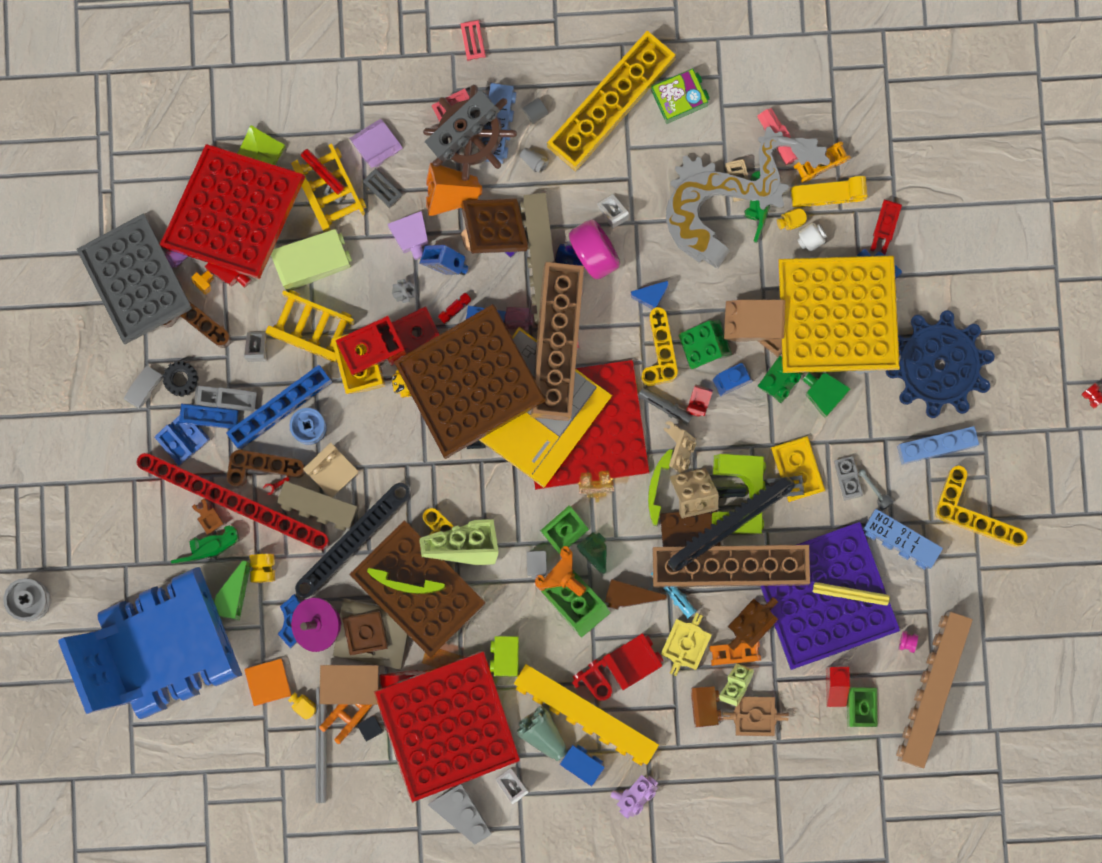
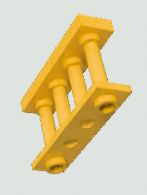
(318, 203)
(294, 338)

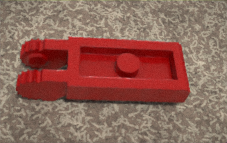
(886, 224)

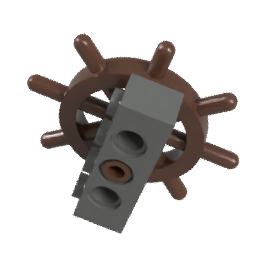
(465, 130)

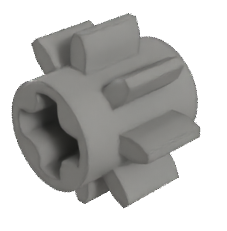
(403, 291)

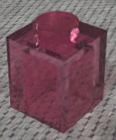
(518, 318)

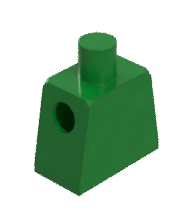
(825, 392)

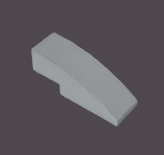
(225, 398)

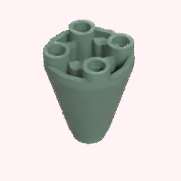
(542, 734)

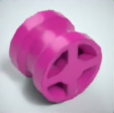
(908, 642)

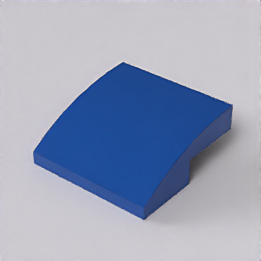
(181, 440)

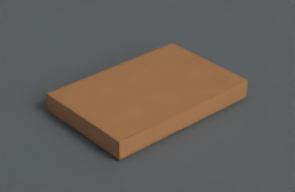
(349, 684)

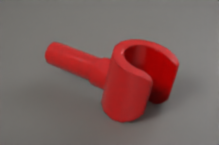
(274, 486)

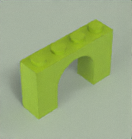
(750, 471)

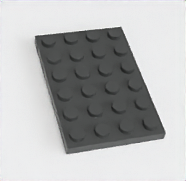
(134, 279)

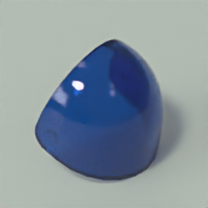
(567, 255)

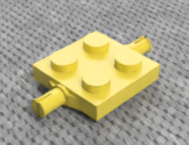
(686, 644)

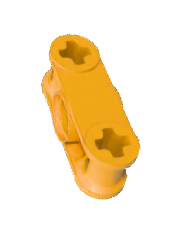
(835, 160)

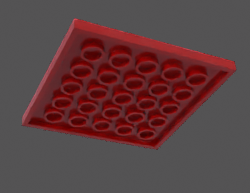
(232, 211)
(614, 437)
(446, 726)

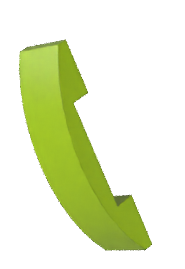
(654, 510)
(429, 586)

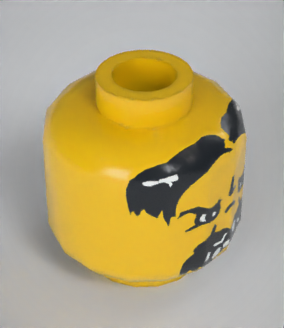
(399, 385)

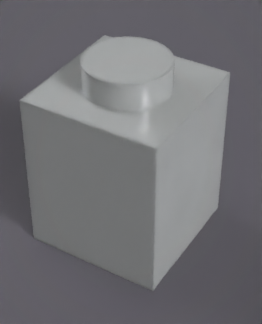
(536, 563)

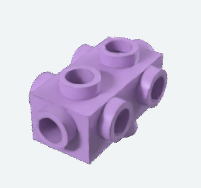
(633, 799)

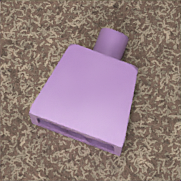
(410, 234)

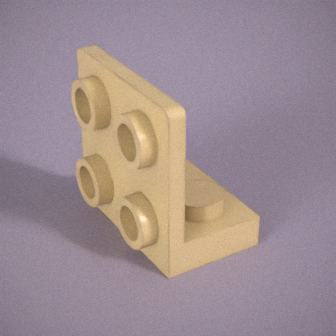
(331, 470)
(695, 492)

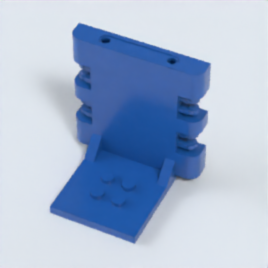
(152, 650)

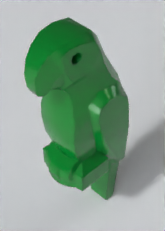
(755, 213)
(210, 545)

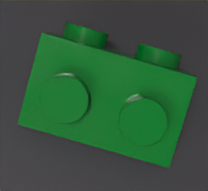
(778, 383)

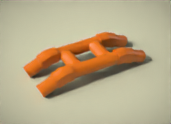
(351, 722)

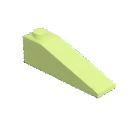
(465, 544)

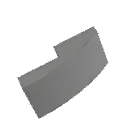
(143, 385)
(848, 478)

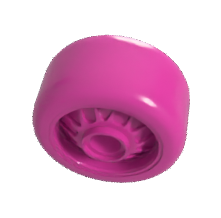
(594, 249)

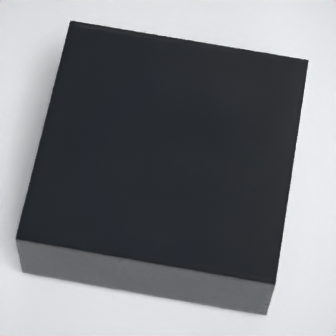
(370, 728)

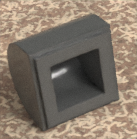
(535, 110)

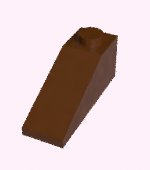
(627, 595)

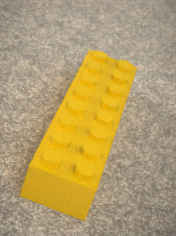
(611, 101)

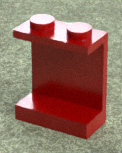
(633, 661)

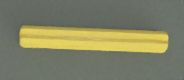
(850, 593)

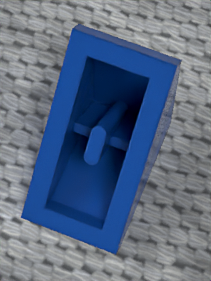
(650, 295)

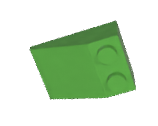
(231, 596)
(578, 611)

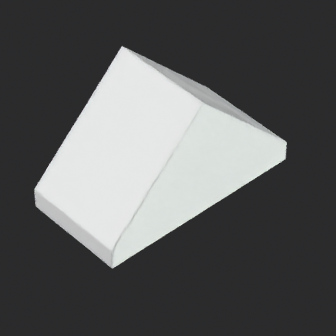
(613, 211)
(512, 786)

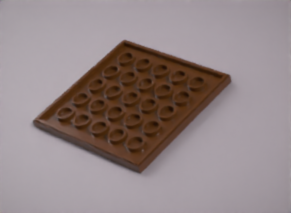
(469, 381)

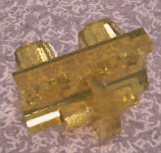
(595, 488)

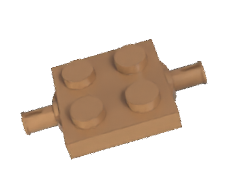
(755, 716)

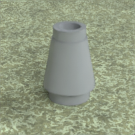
(534, 160)

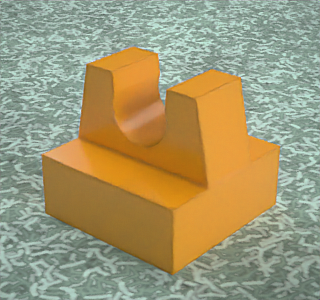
(203, 282)

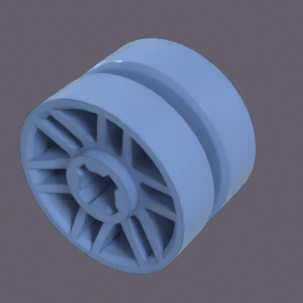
(304, 417)

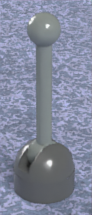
(884, 500)

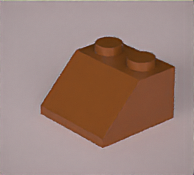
(705, 707)

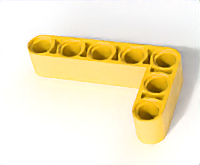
(972, 517)

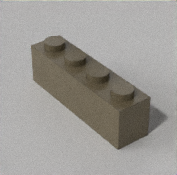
(318, 505)

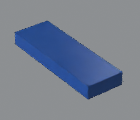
(208, 416)

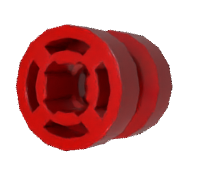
(1093, 395)

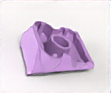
(376, 143)

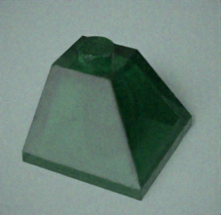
(595, 551)

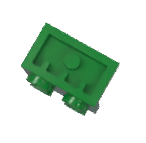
(705, 343)

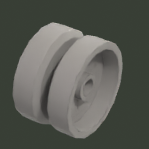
(16, 595)

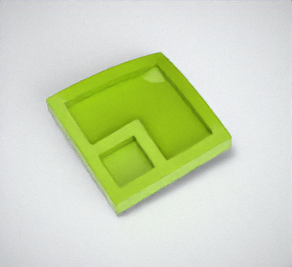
(261, 146)

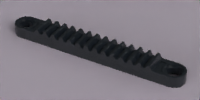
(730, 523)
(352, 540)

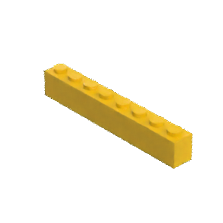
(586, 714)

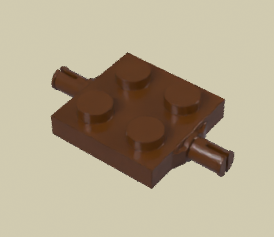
(752, 623)

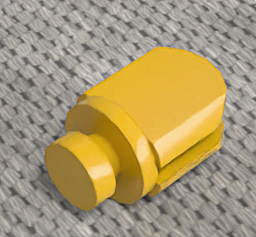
(792, 219)
(303, 706)

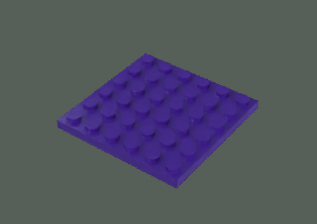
(825, 625)

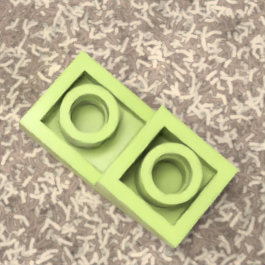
(737, 684)

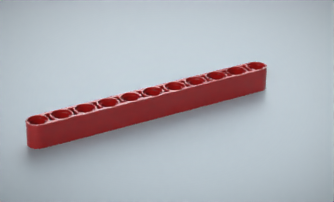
(223, 500)

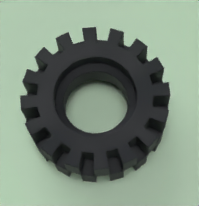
(180, 367)

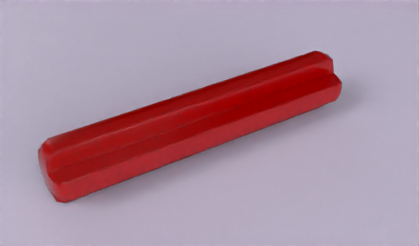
(322, 171)

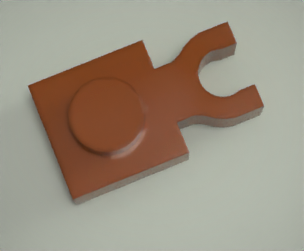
(209, 518)

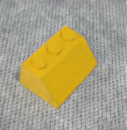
(362, 382)

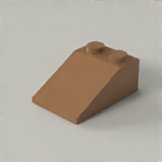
(754, 320)

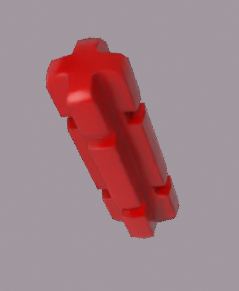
(454, 308)

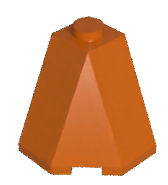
(448, 189)

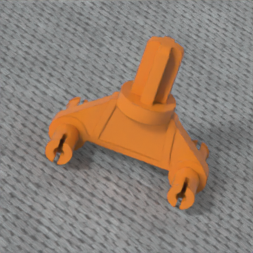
(561, 575)

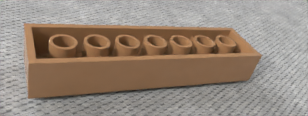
(557, 339)
(735, 567)
(934, 690)

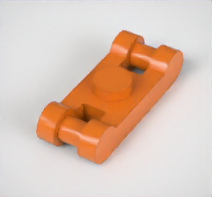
(734, 656)

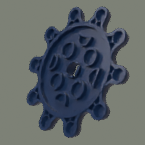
(961, 362)

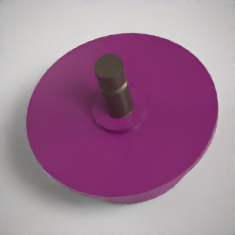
(315, 624)

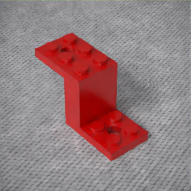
(386, 340)

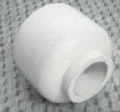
(811, 237)

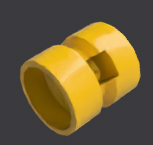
(262, 568)

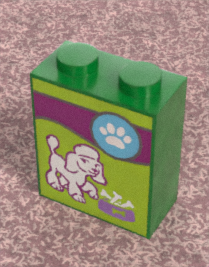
(680, 95)

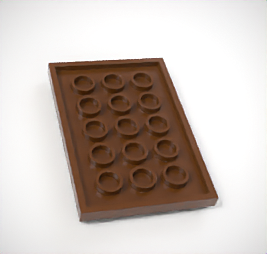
(425, 617)

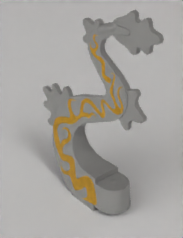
(701, 183)

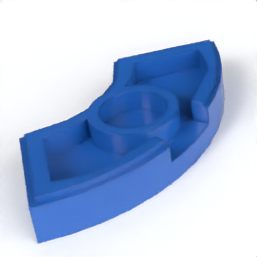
(288, 609)

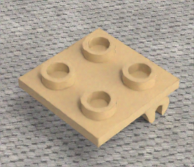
(685, 445)

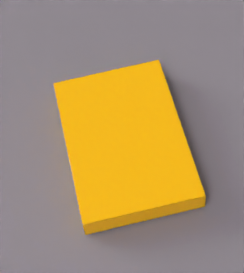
(797, 459)

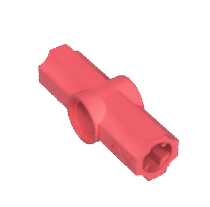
(769, 119)

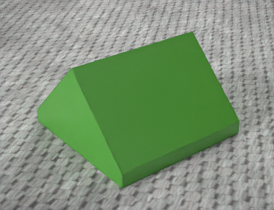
(564, 529)
(862, 707)

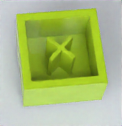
(505, 656)

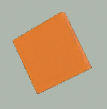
(267, 682)

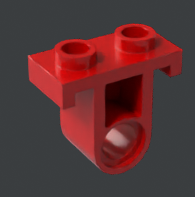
(593, 679)

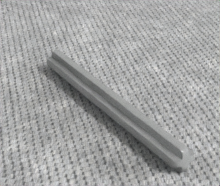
(321, 751)

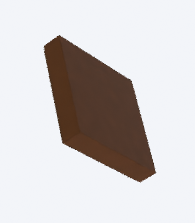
(365, 632)

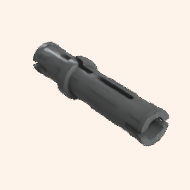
(666, 406)

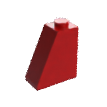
(837, 686)

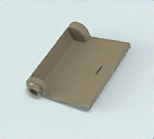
(395, 637)

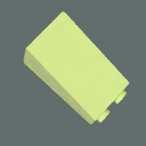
(310, 259)

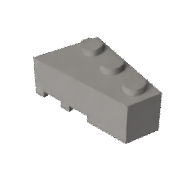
(462, 814)

